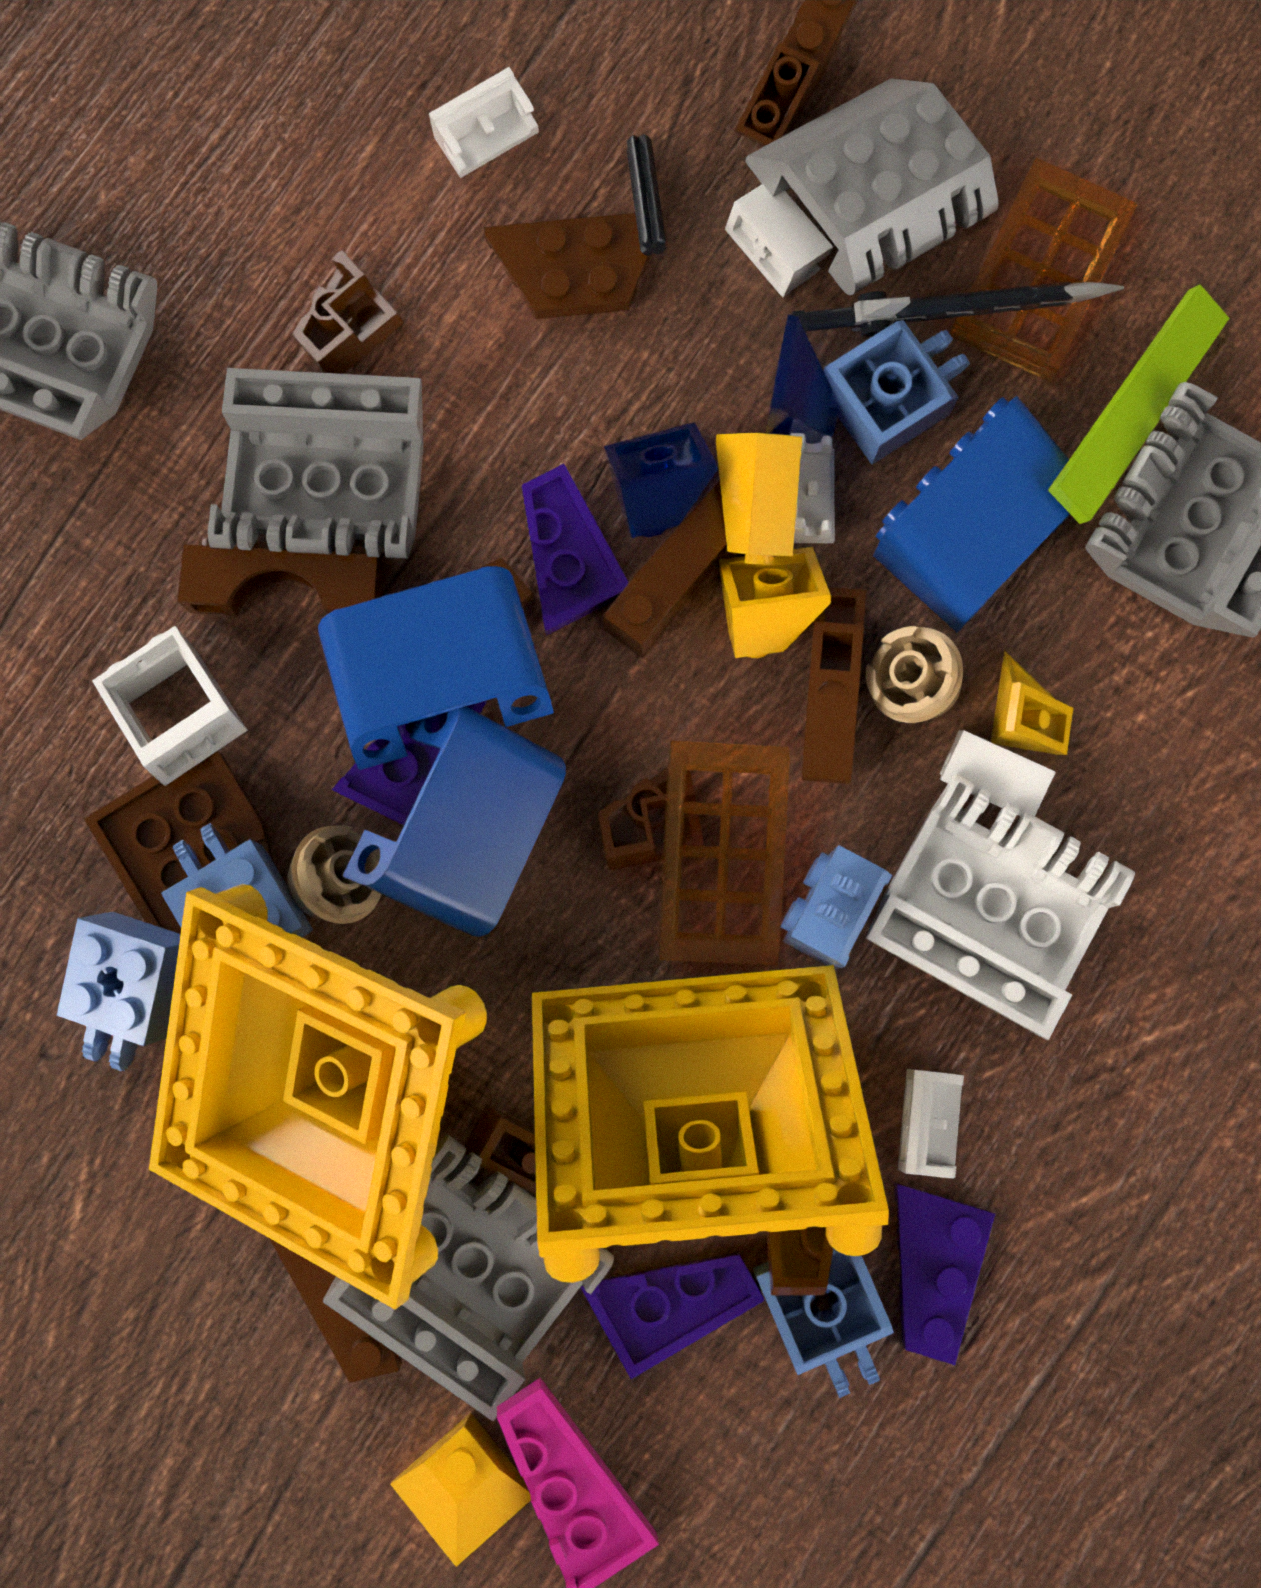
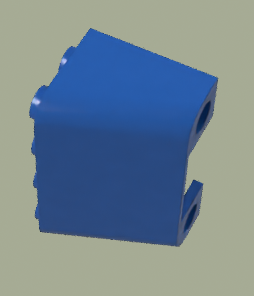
(976, 514)
(429, 656)
(467, 823)

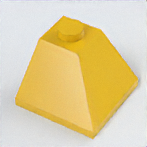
(771, 602)
(462, 1489)

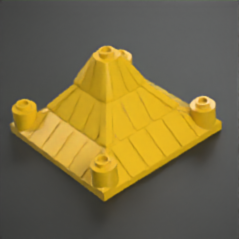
(306, 1092)
(699, 1116)

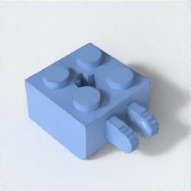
(895, 364)
(243, 865)
(835, 906)
(119, 984)
(848, 1325)

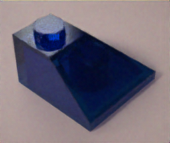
(800, 389)
(659, 477)

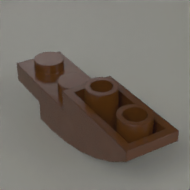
(794, 70)
(834, 688)

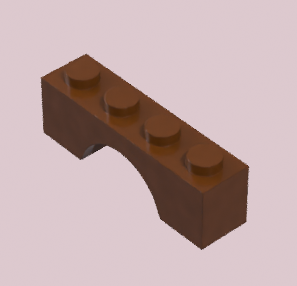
(224, 579)

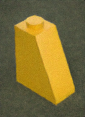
(759, 493)

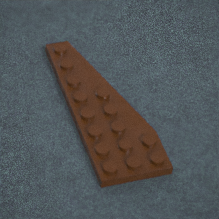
(150, 818)

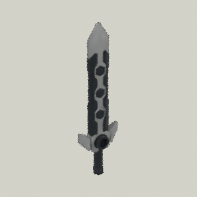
(877, 312)

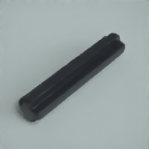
(646, 195)

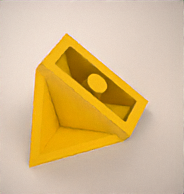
(1028, 713)

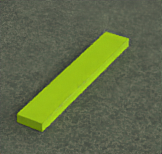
(1138, 405)

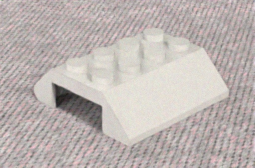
(996, 907)

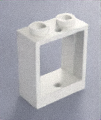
(191, 738)

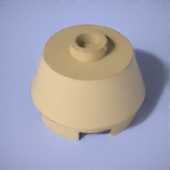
(915, 674)
(318, 880)

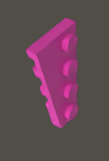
(581, 1504)

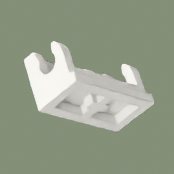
(483, 122)
(777, 238)
(815, 493)
(999, 771)
(930, 1123)

